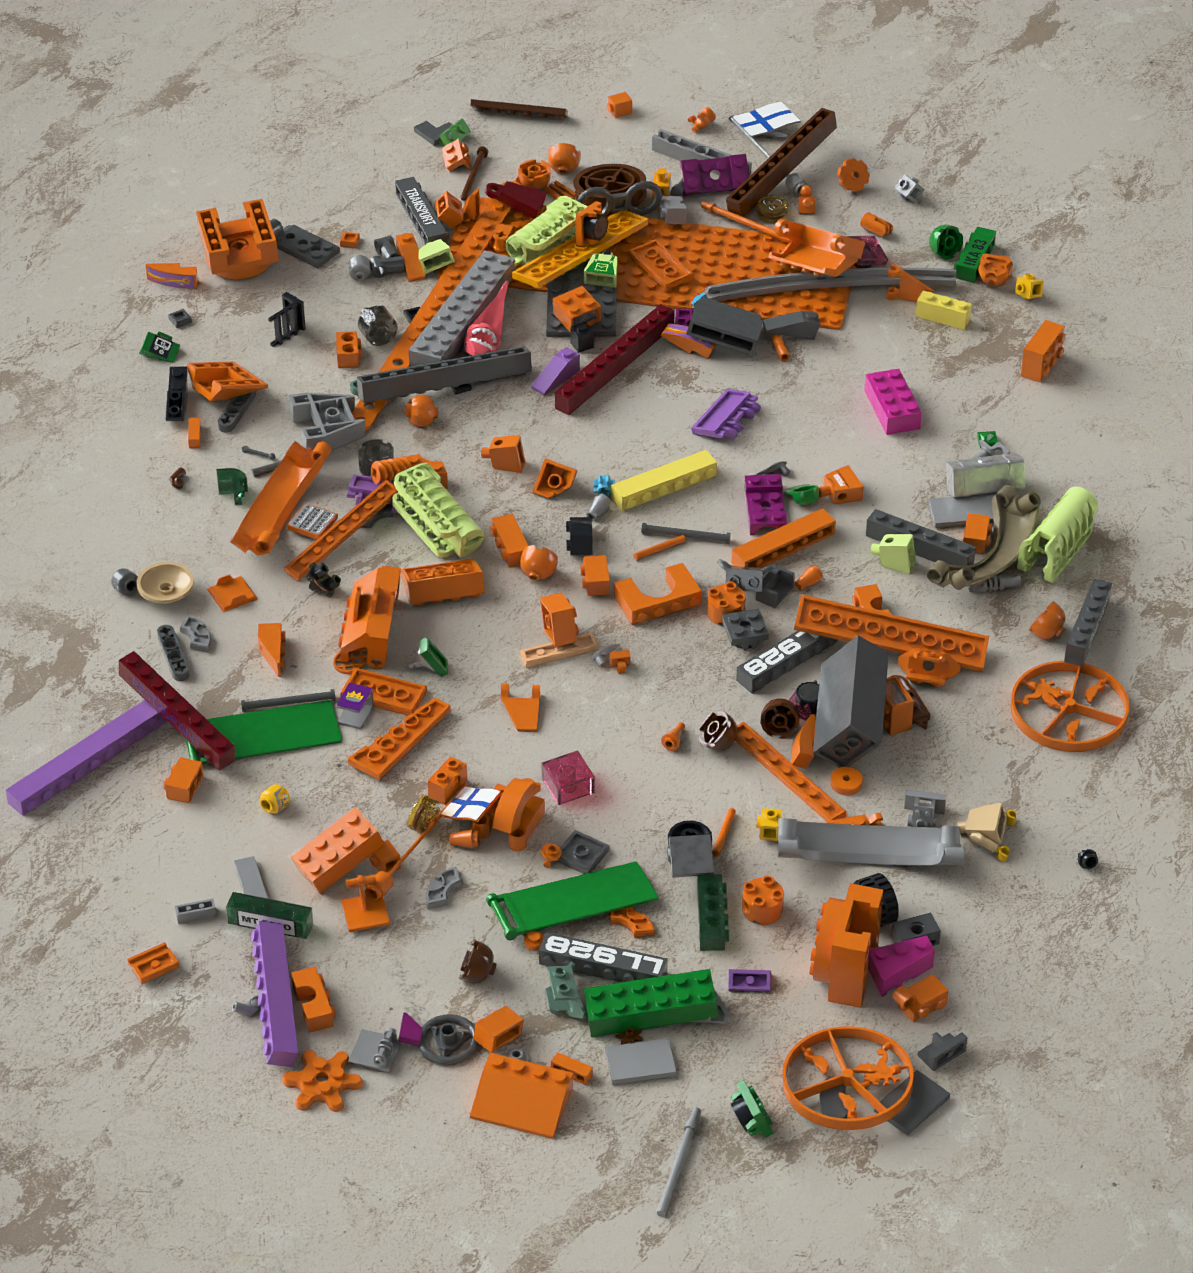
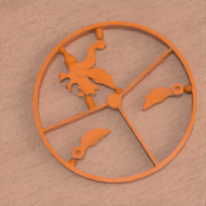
(1070, 706)
(872, 1075)

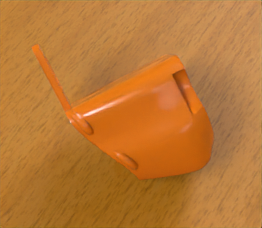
(995, 269)

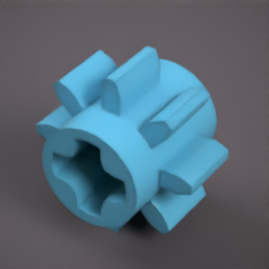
(603, 485)

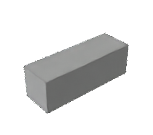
(195, 911)

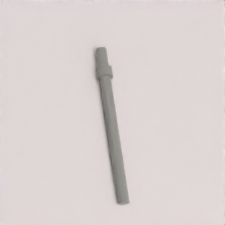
(690, 1128)

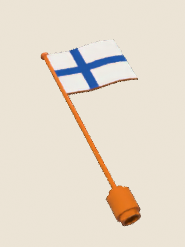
(465, 805)

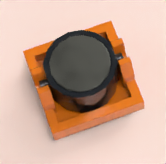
(590, 225)

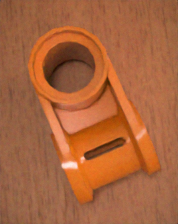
(500, 235)

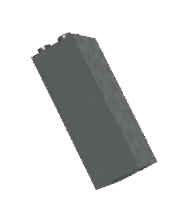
(851, 703)

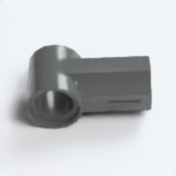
(386, 247)
(381, 266)

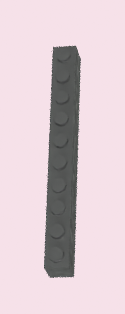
(444, 374)

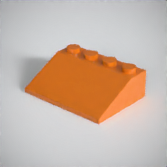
(443, 581)
(522, 1095)

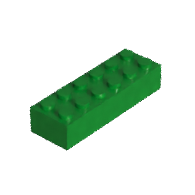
(650, 1002)

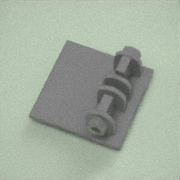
(375, 1049)

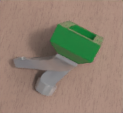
(429, 657)

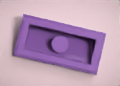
(749, 980)

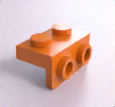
(456, 154)

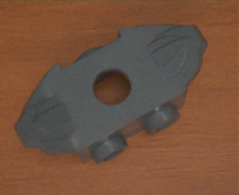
(746, 577)

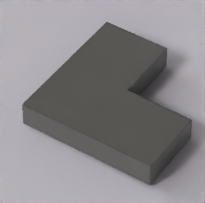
(430, 132)

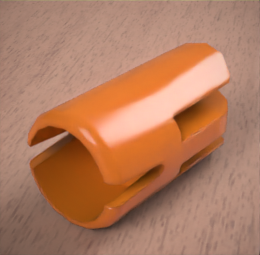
(876, 225)

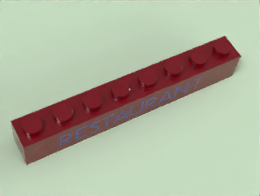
(176, 710)

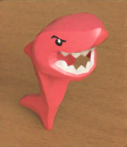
(486, 330)

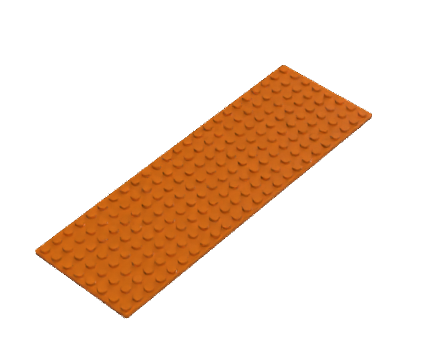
(713, 256)

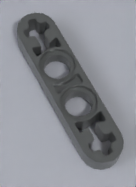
(233, 406)
(170, 653)

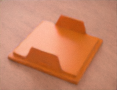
(231, 592)

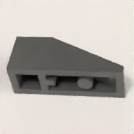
(796, 324)

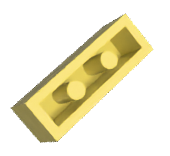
(943, 310)

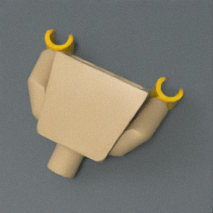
(986, 827)

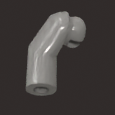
(248, 1008)

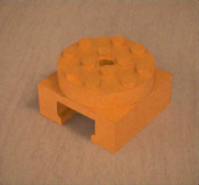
(239, 246)
(844, 942)

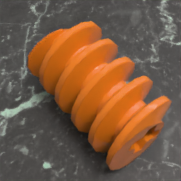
(388, 469)

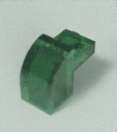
(232, 481)

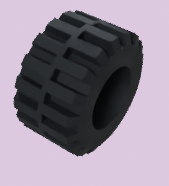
(890, 907)

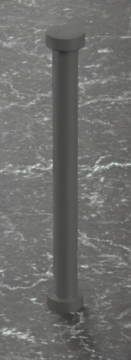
(687, 533)
(288, 700)

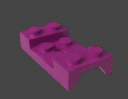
(697, 179)
(762, 492)

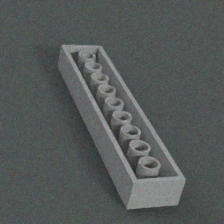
(446, 330)

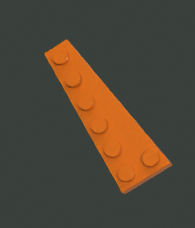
(392, 747)

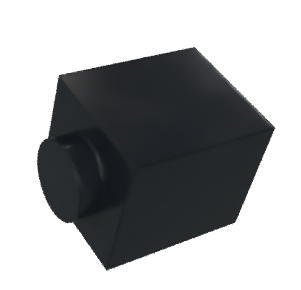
(582, 337)

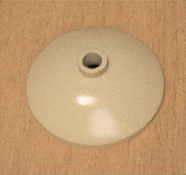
(165, 582)

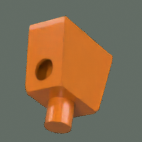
(506, 453)

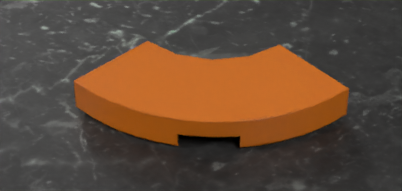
(636, 922)

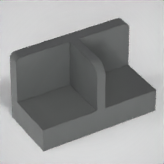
(943, 1049)

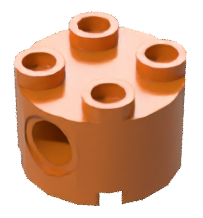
(724, 600)
(763, 900)

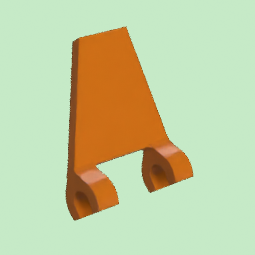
(909, 288)
(522, 710)

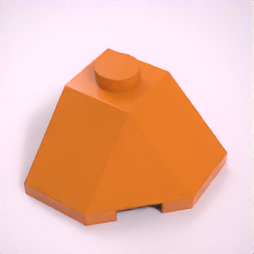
(554, 479)

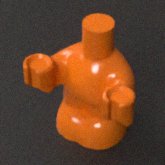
(702, 120)

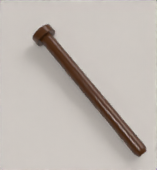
(482, 152)

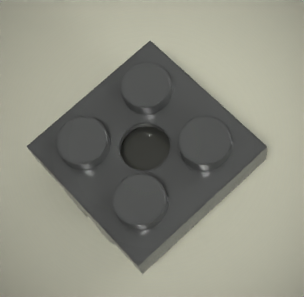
(745, 628)

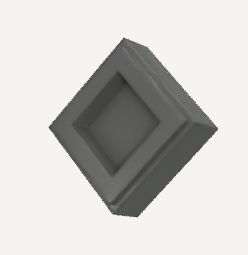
(180, 318)

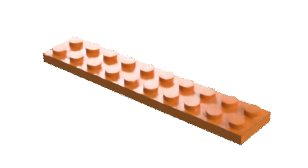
(889, 631)

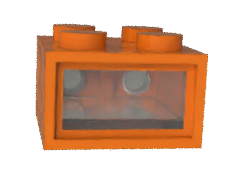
(576, 308)
(898, 707)

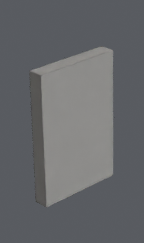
(640, 1061)

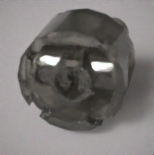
(377, 325)
(373, 451)

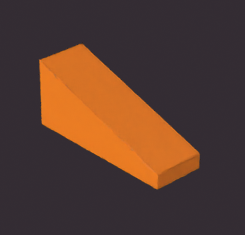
(473, 207)

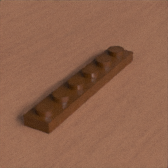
(512, 108)

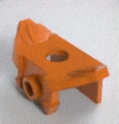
(944, 667)

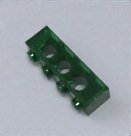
(711, 913)

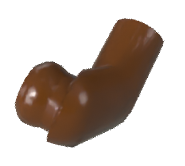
(175, 478)

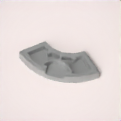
(197, 632)
(441, 887)

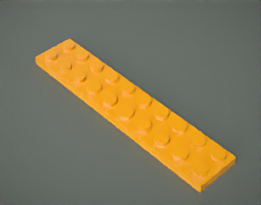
(569, 255)

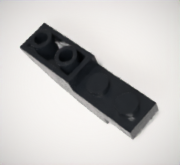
(177, 394)

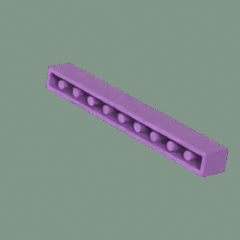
(83, 757)

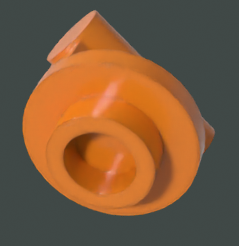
(551, 853)

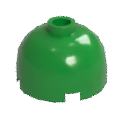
(946, 241)

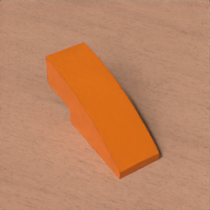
(803, 744)

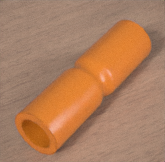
(780, 347)

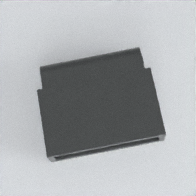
(725, 325)

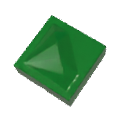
(989, 437)

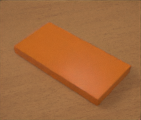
(661, 264)
(389, 692)

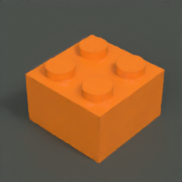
(559, 619)

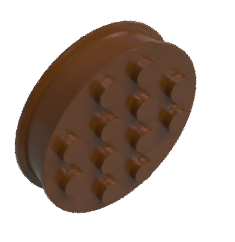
(613, 177)

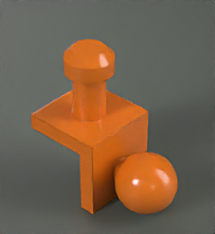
(806, 204)

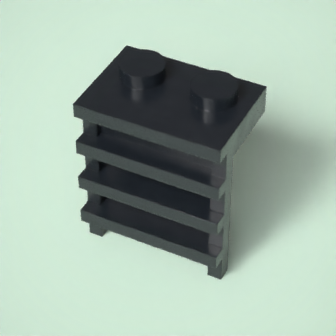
(292, 315)

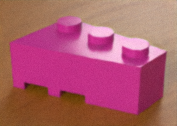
(899, 962)

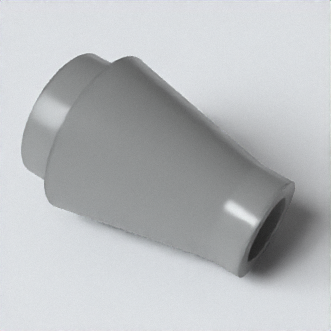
(599, 506)

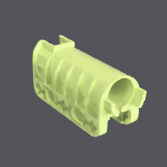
(545, 231)

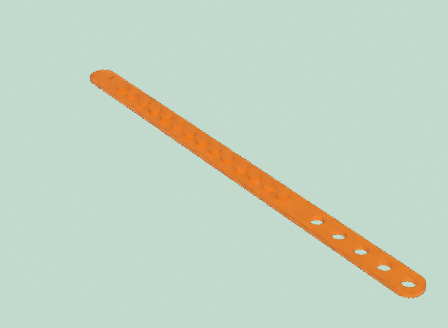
(466, 256)

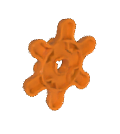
(326, 1091)

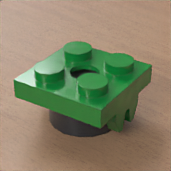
(751, 1110)

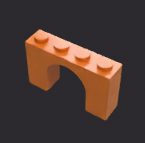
(642, 608)

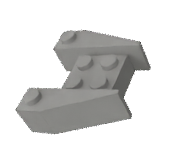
(330, 416)

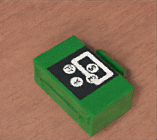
(159, 347)

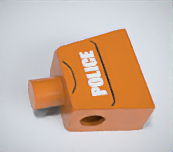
(842, 486)

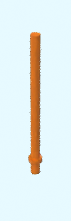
(712, 208)

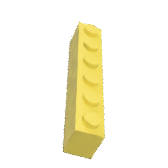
(663, 480)

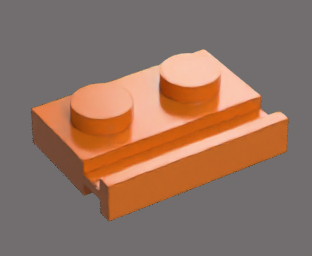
(153, 963)

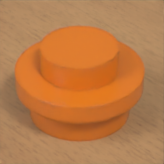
(533, 940)

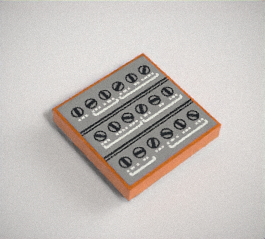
(312, 521)

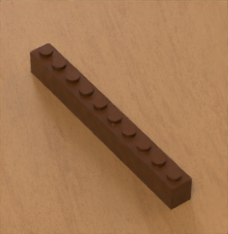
(782, 162)

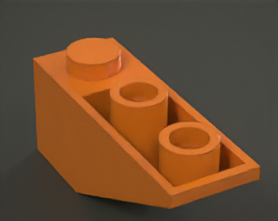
(270, 645)

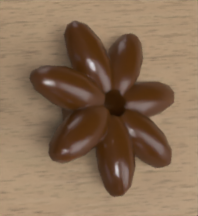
(629, 1035)

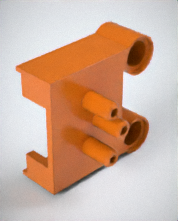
(529, 820)

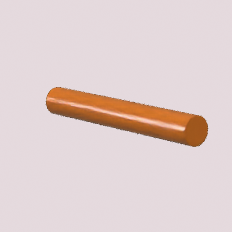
(659, 547)
(724, 832)

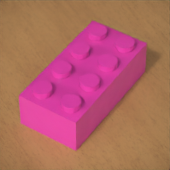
(893, 401)

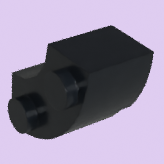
(580, 536)

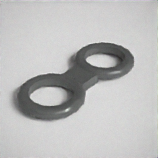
(622, 201)

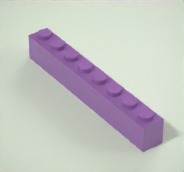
(274, 994)

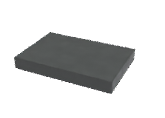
(924, 1100)

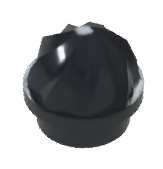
(1087, 859)

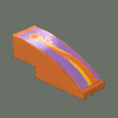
(172, 275)
(677, 335)

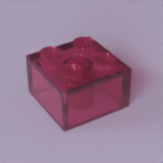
(568, 777)

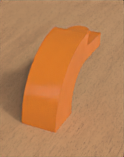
(512, 803)

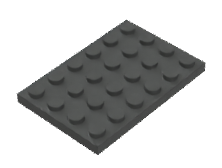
(603, 295)

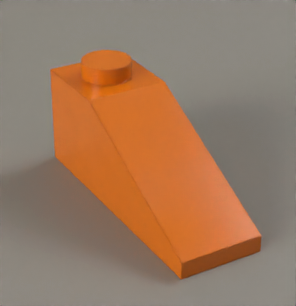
(409, 251)

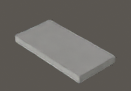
(954, 511)

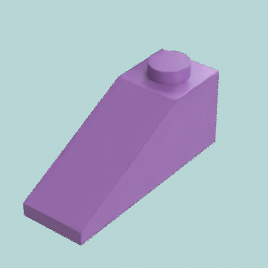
(558, 370)

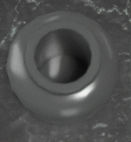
(124, 581)

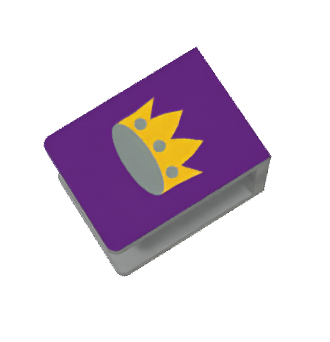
(357, 705)

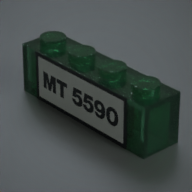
(249, 910)

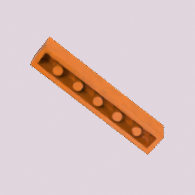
(784, 540)

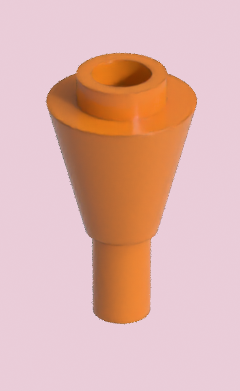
(672, 739)

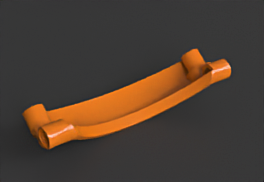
(279, 497)

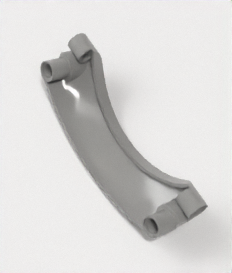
(869, 843)

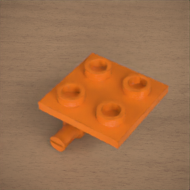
(361, 911)

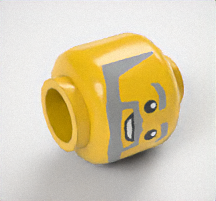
(274, 799)

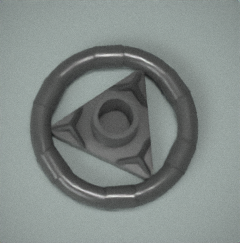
(448, 1039)

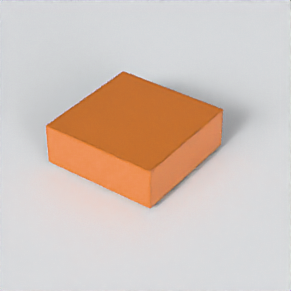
(349, 239)

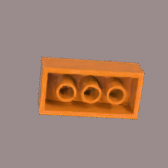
(337, 850)

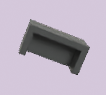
(776, 586)

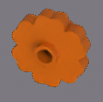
(853, 175)

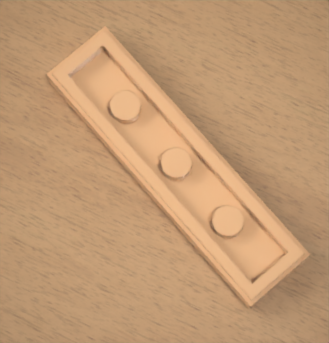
(548, 652)

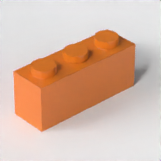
(508, 538)

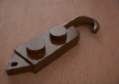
(920, 712)

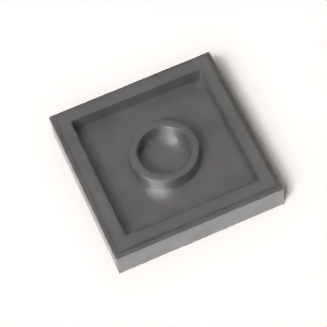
(582, 852)
(691, 856)

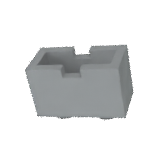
(673, 210)

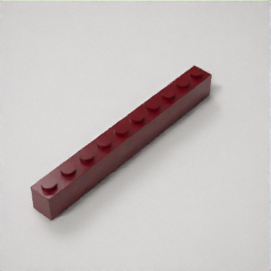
(613, 360)

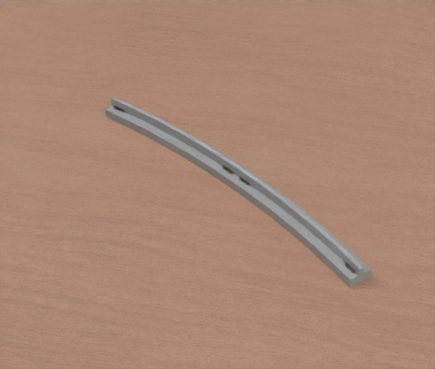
(805, 280)

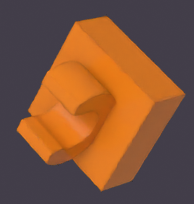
(620, 660)

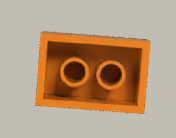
(1043, 351)

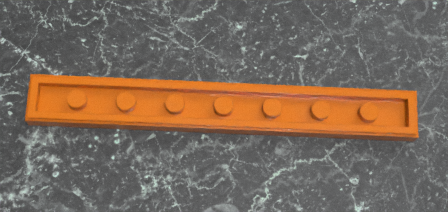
(341, 530)
(788, 774)

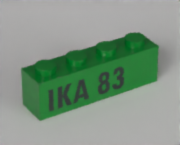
(979, 243)

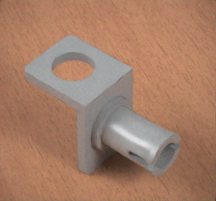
(987, 450)

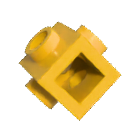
(1029, 286)
(769, 824)

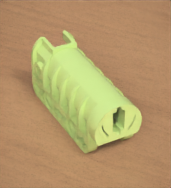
(437, 511)
(1060, 533)

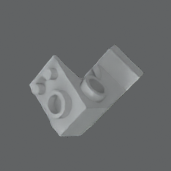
(924, 812)

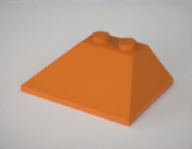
(223, 380)

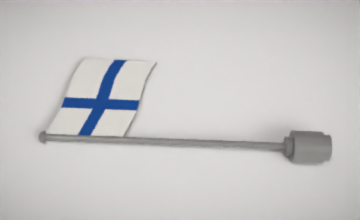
(765, 121)

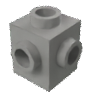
(909, 188)

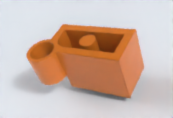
(921, 998)

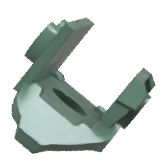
(562, 993)

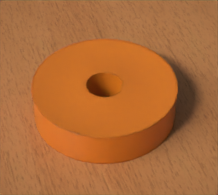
(846, 780)

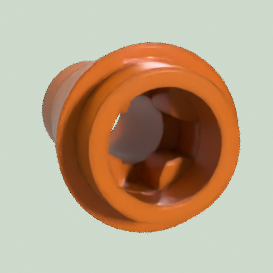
(810, 577)
(468, 838)

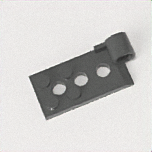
(303, 244)

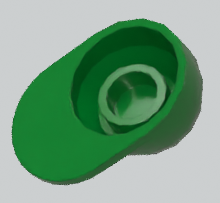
(804, 494)

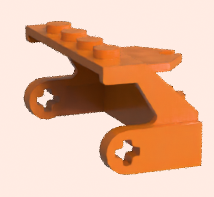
(816, 249)
(370, 615)

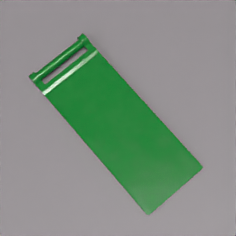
(277, 730)
(572, 899)

